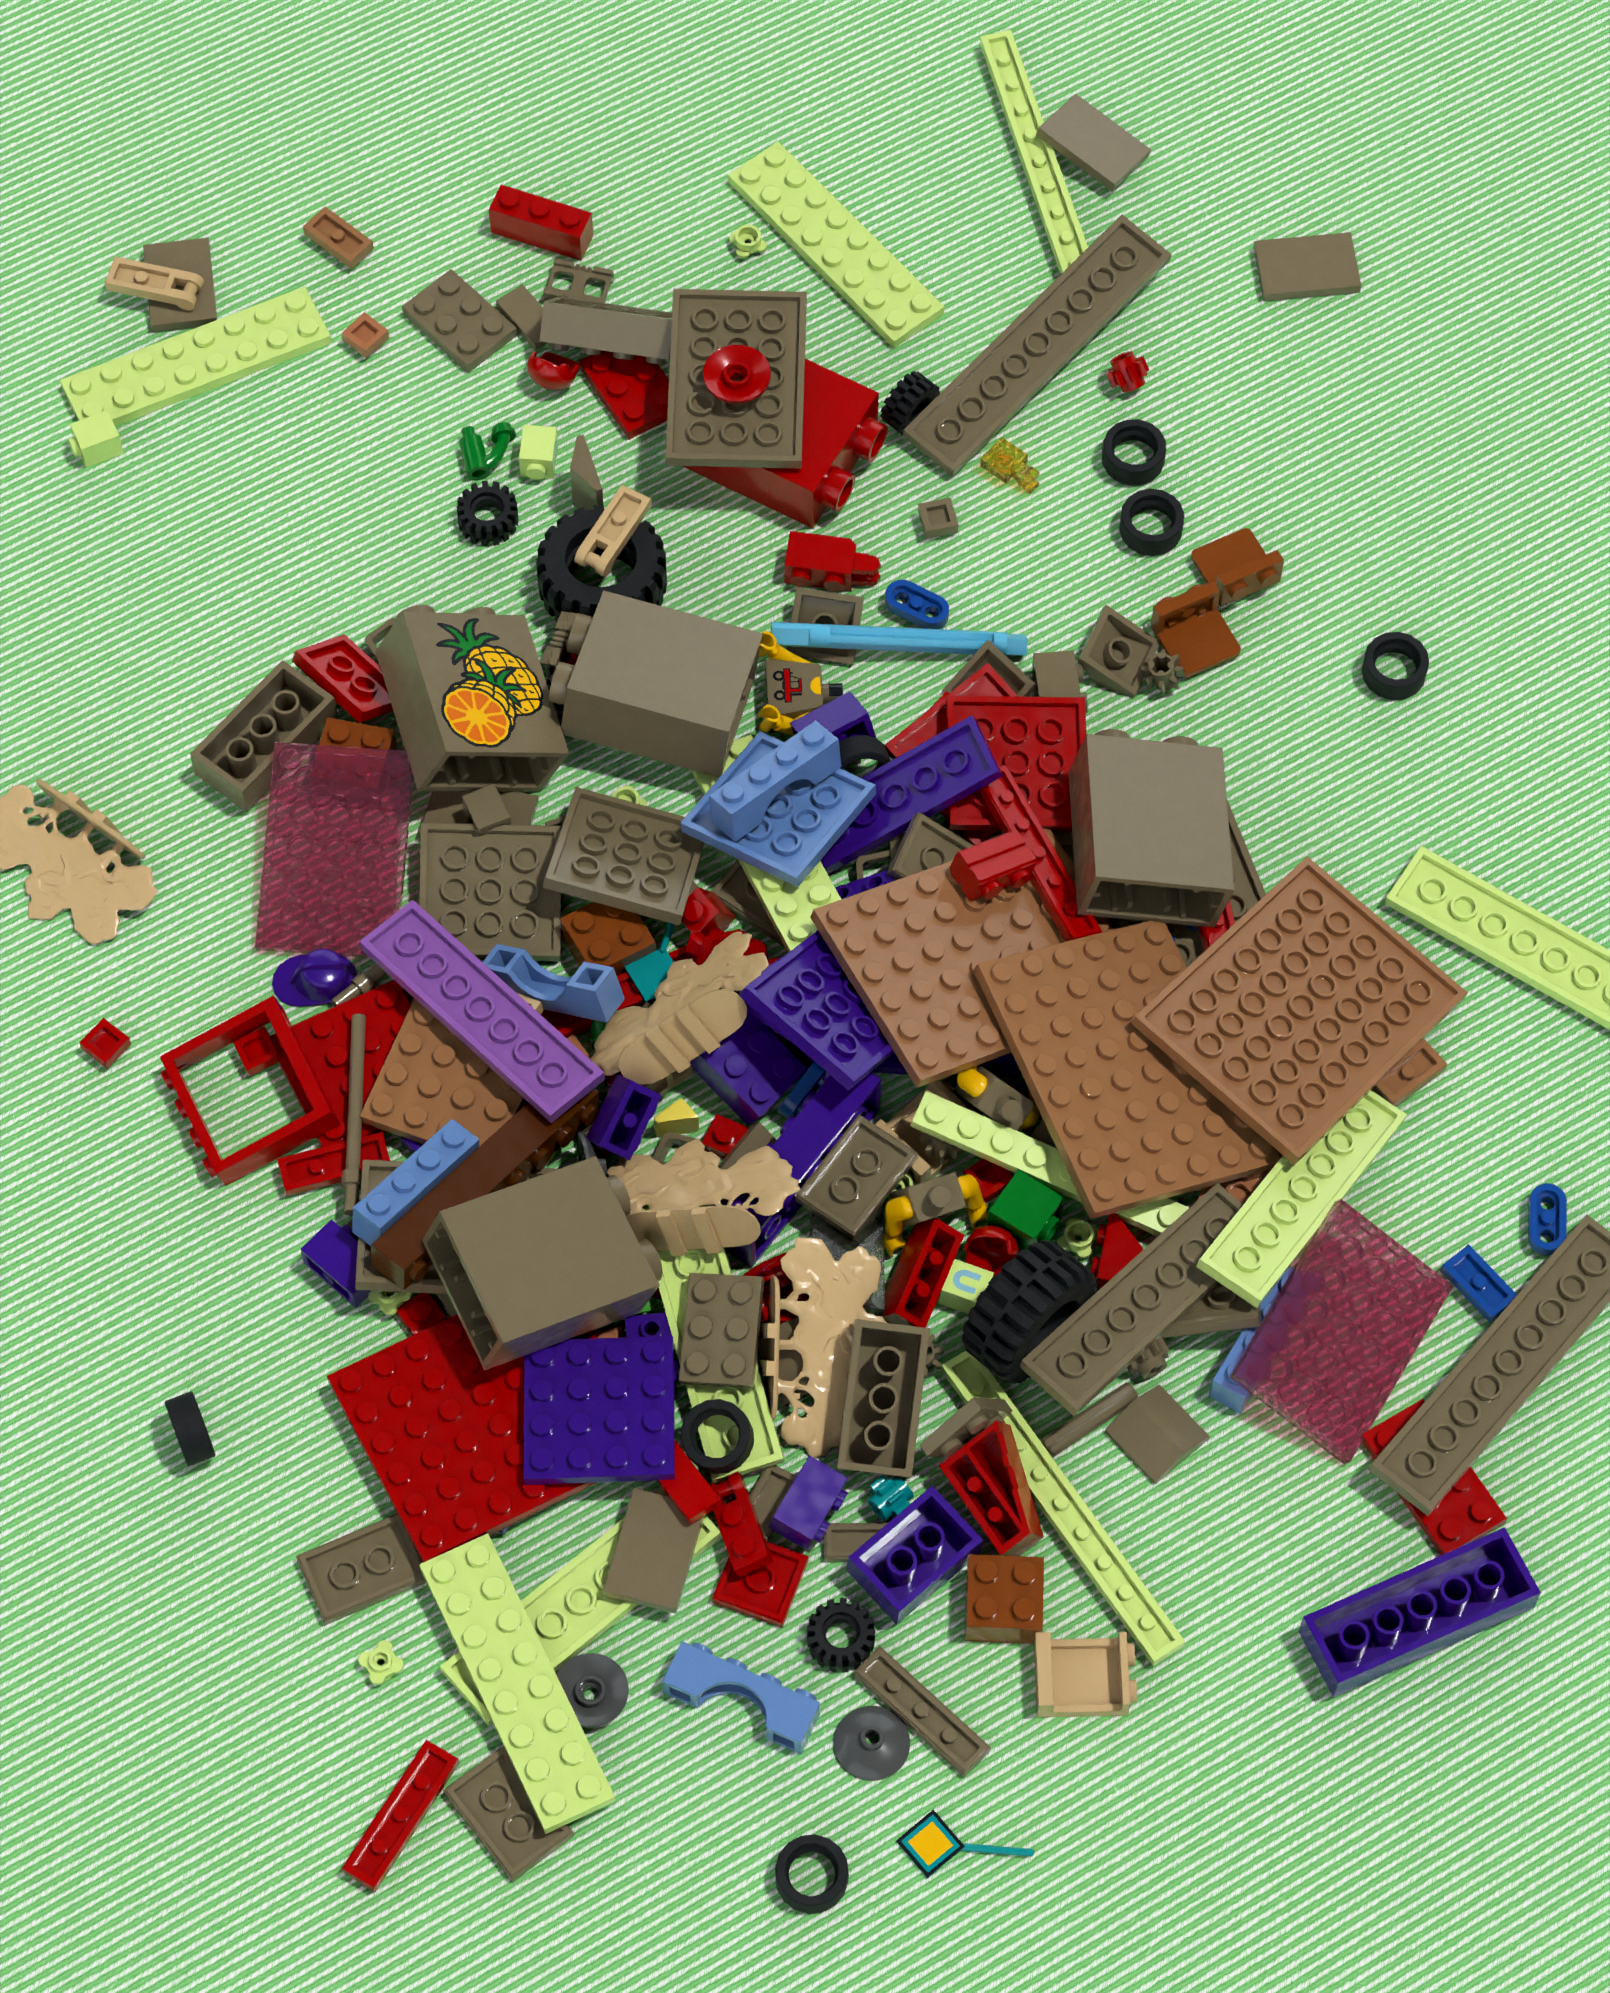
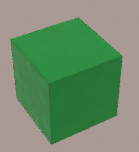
(1027, 1210)

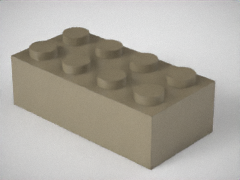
(241, 748)
(883, 1398)

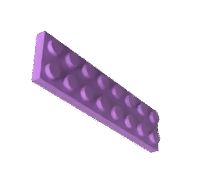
(482, 1011)

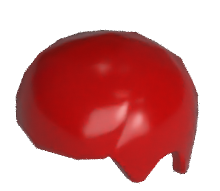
(552, 370)
(990, 1248)

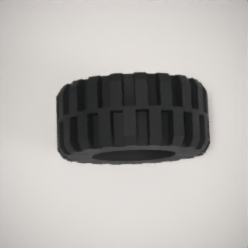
(556, 562)
(1025, 1306)

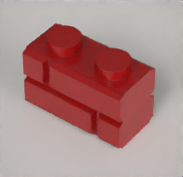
(993, 866)

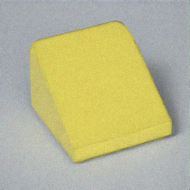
(677, 1119)

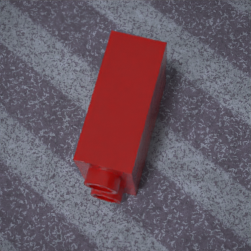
(837, 431)

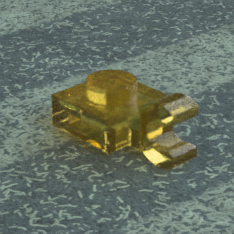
(1008, 461)

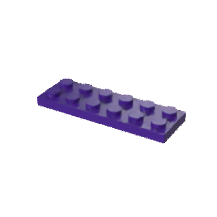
(917, 781)

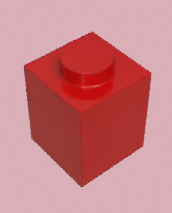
(706, 912)

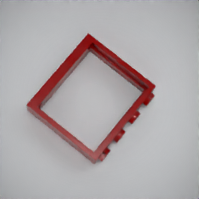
(276, 1143)

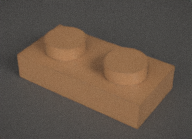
(338, 237)
(1411, 1074)

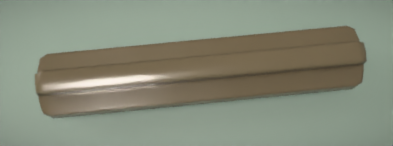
(1089, 1419)

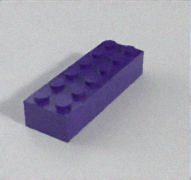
(805, 1145)
(1419, 1612)

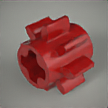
(1127, 371)

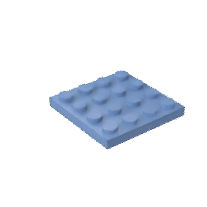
(798, 823)

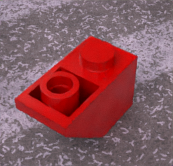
(1117, 1251)

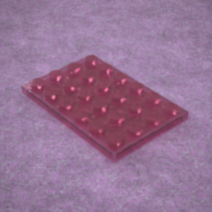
(333, 846)
(1341, 1331)

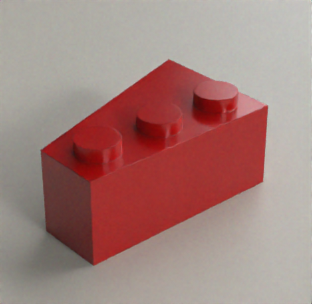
(995, 1489)

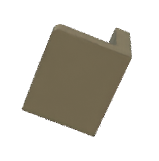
(485, 808)

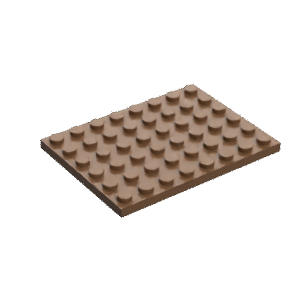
(915, 955)
(1299, 1009)
(1110, 1097)

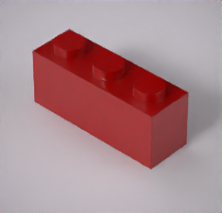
(541, 222)
(921, 1273)

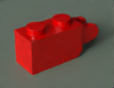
(828, 563)

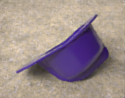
(312, 978)

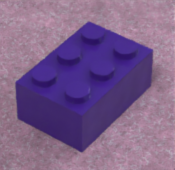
(749, 1069)
(914, 1555)

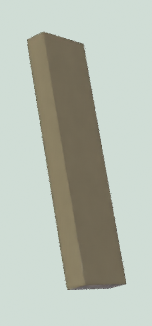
(922, 1711)

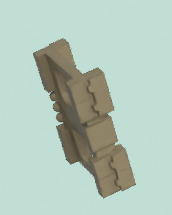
(581, 277)
(558, 648)

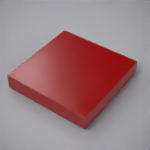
(765, 1591)

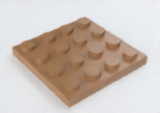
(434, 1080)

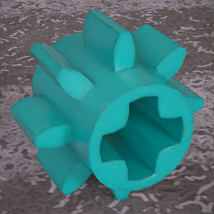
(889, 1497)

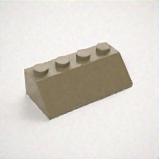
(606, 328)

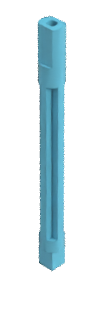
(894, 638)

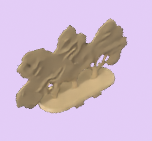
(68, 869)
(686, 1017)
(695, 1180)
(821, 1337)

